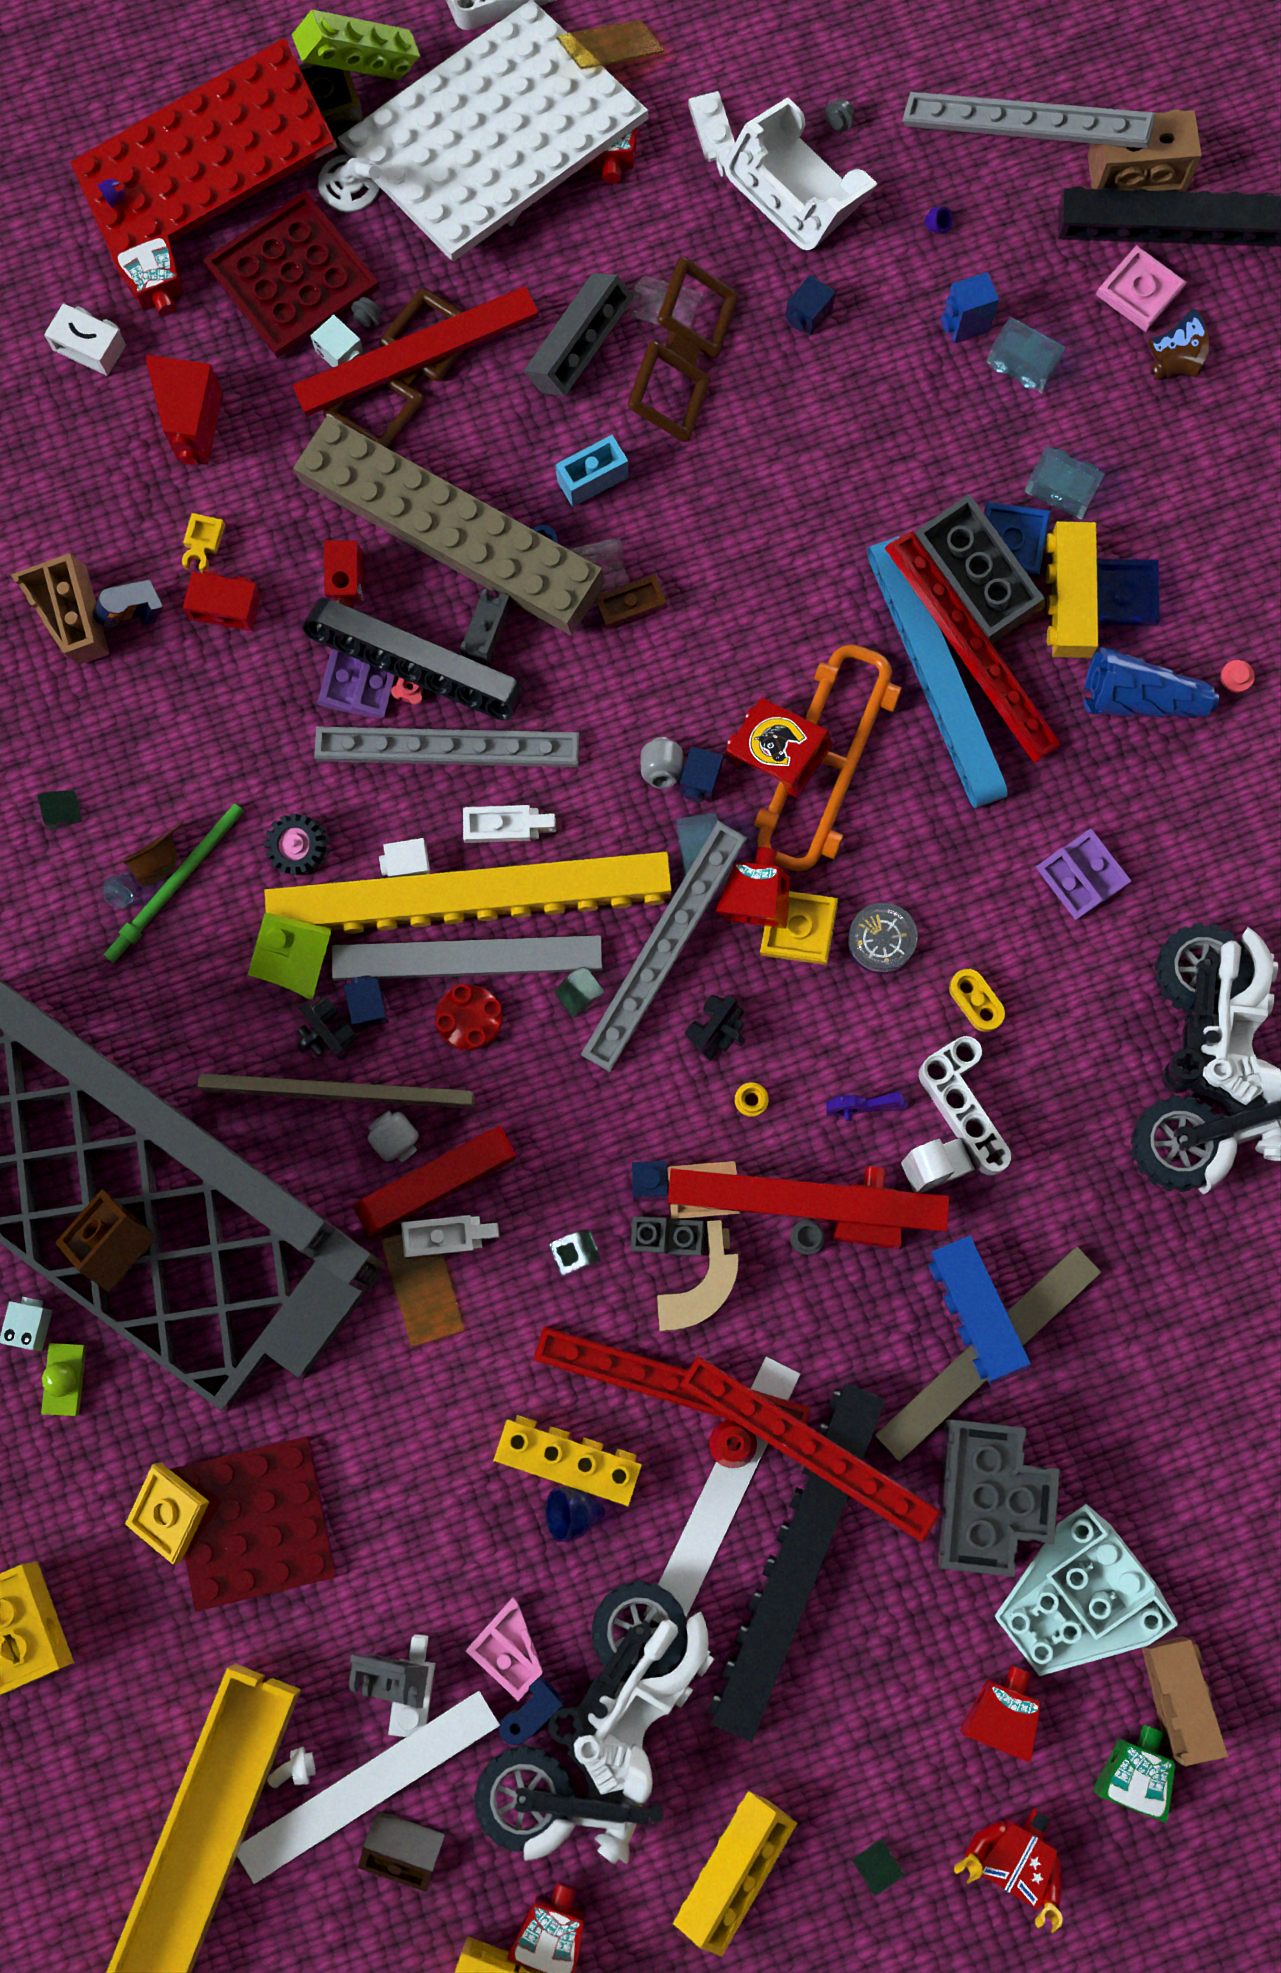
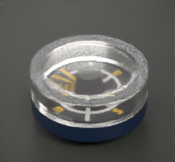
(882, 938)

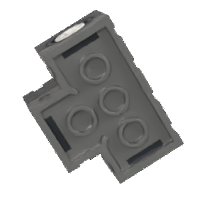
(990, 1499)

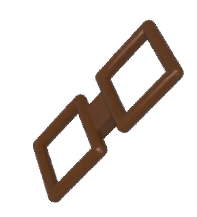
(683, 349)
(404, 384)

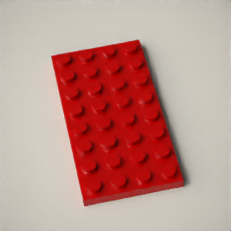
(206, 150)

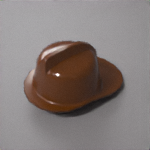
(155, 859)

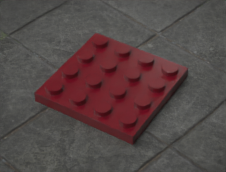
(291, 273)
(260, 1524)

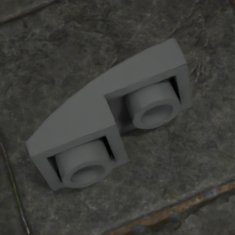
(668, 1236)

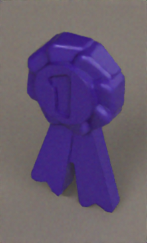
(853, 1104)

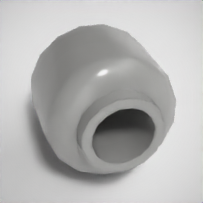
(662, 763)
(393, 1136)

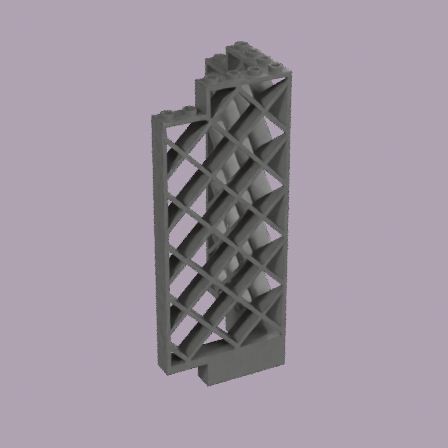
(308, 1315)

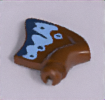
(1181, 348)

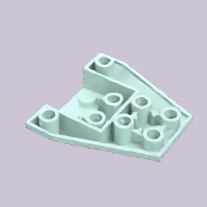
(1083, 1598)

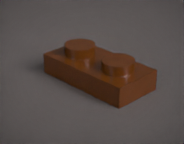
(630, 601)

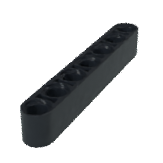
(413, 659)

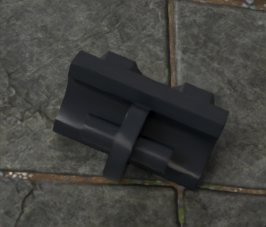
(721, 1029)
(337, 1040)

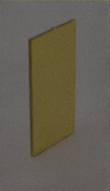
(610, 44)
(423, 1293)

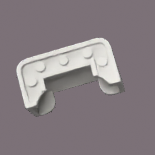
(791, 179)

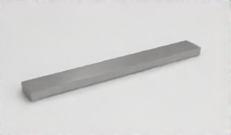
(1030, 119)
(447, 747)
(663, 946)
(466, 957)

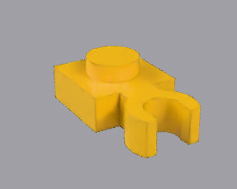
(202, 537)

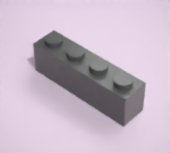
(578, 334)

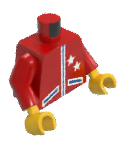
(1019, 1863)

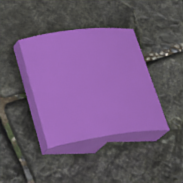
(355, 686)
(1083, 874)

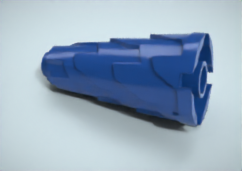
(1132, 687)

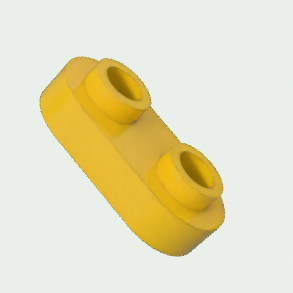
(977, 1000)

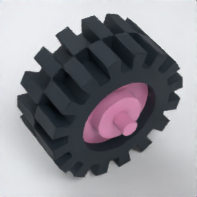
(297, 844)

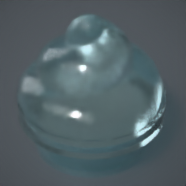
(119, 890)

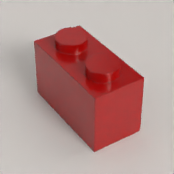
(222, 600)

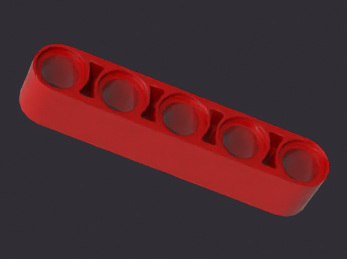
(434, 1181)

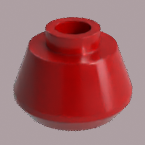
(729, 1455)

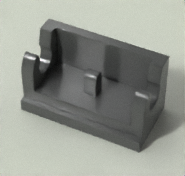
(486, 628)
(389, 1679)

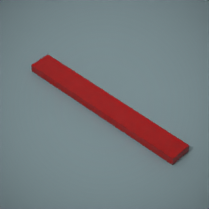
(415, 351)
(973, 646)
(808, 1200)
(633, 1372)
(811, 1449)

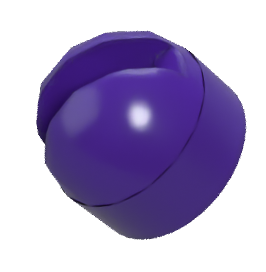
(110, 194)
(939, 219)

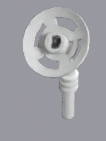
(351, 178)

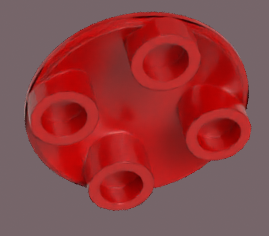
(468, 1017)

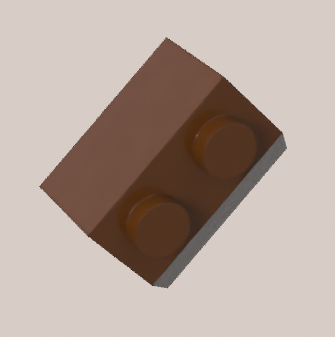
(105, 1241)

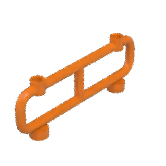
(885, 696)

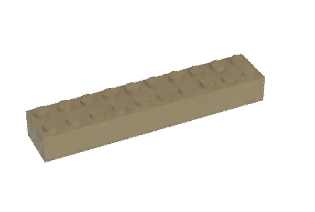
(450, 525)

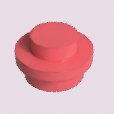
(1237, 676)

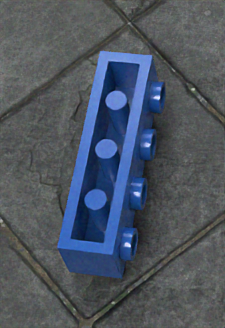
(979, 1310)

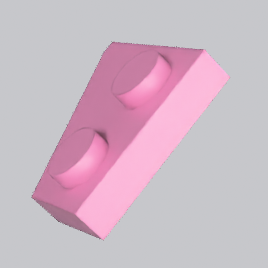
(508, 1651)

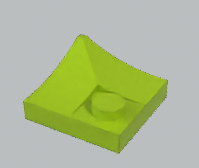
(289, 953)

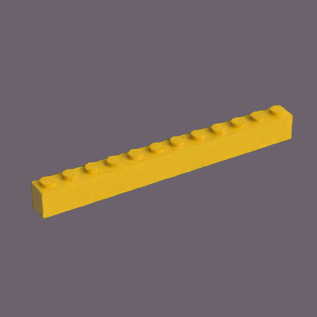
(477, 893)

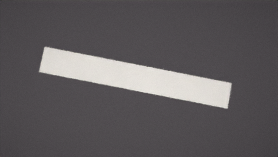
(718, 1504)
(366, 1787)

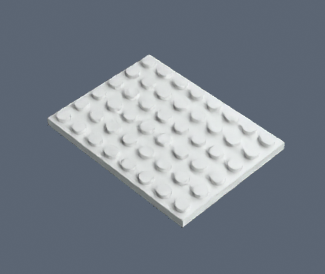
(492, 130)

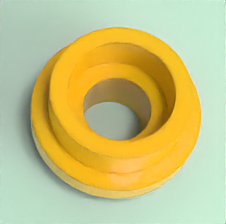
(754, 1089)

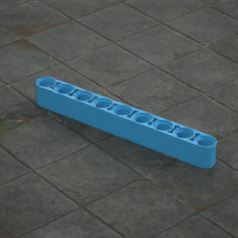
(940, 682)

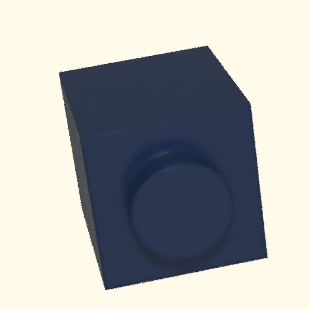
(810, 305)
(700, 775)
(366, 1002)
(649, 1181)

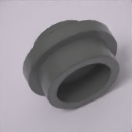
(840, 114)
(366, 312)
(807, 1237)

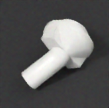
(299, 1767)

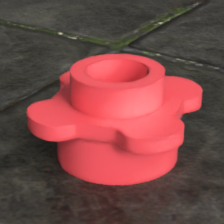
(411, 696)

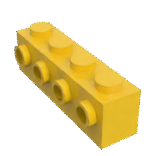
(1073, 590)
(567, 1461)
(734, 1874)

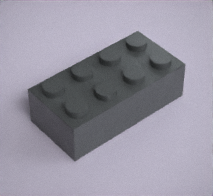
(981, 568)

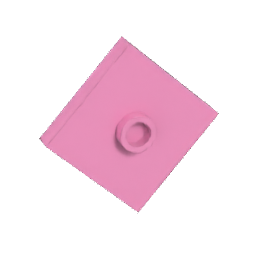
(1141, 288)

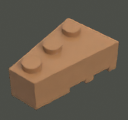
(65, 602)
(1183, 1701)

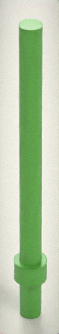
(130, 932)

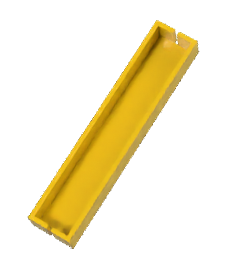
(206, 1825)

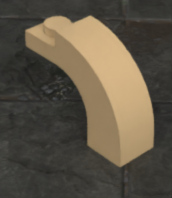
(697, 1305)

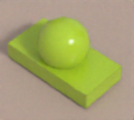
(63, 1379)

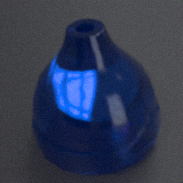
(571, 1513)

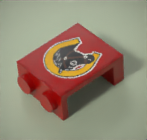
(780, 745)

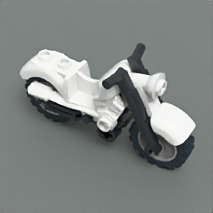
(1214, 1060)
(607, 1735)

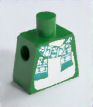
(1139, 1775)

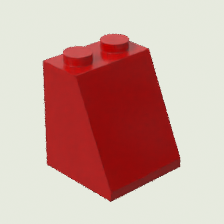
(187, 405)

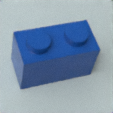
(970, 307)

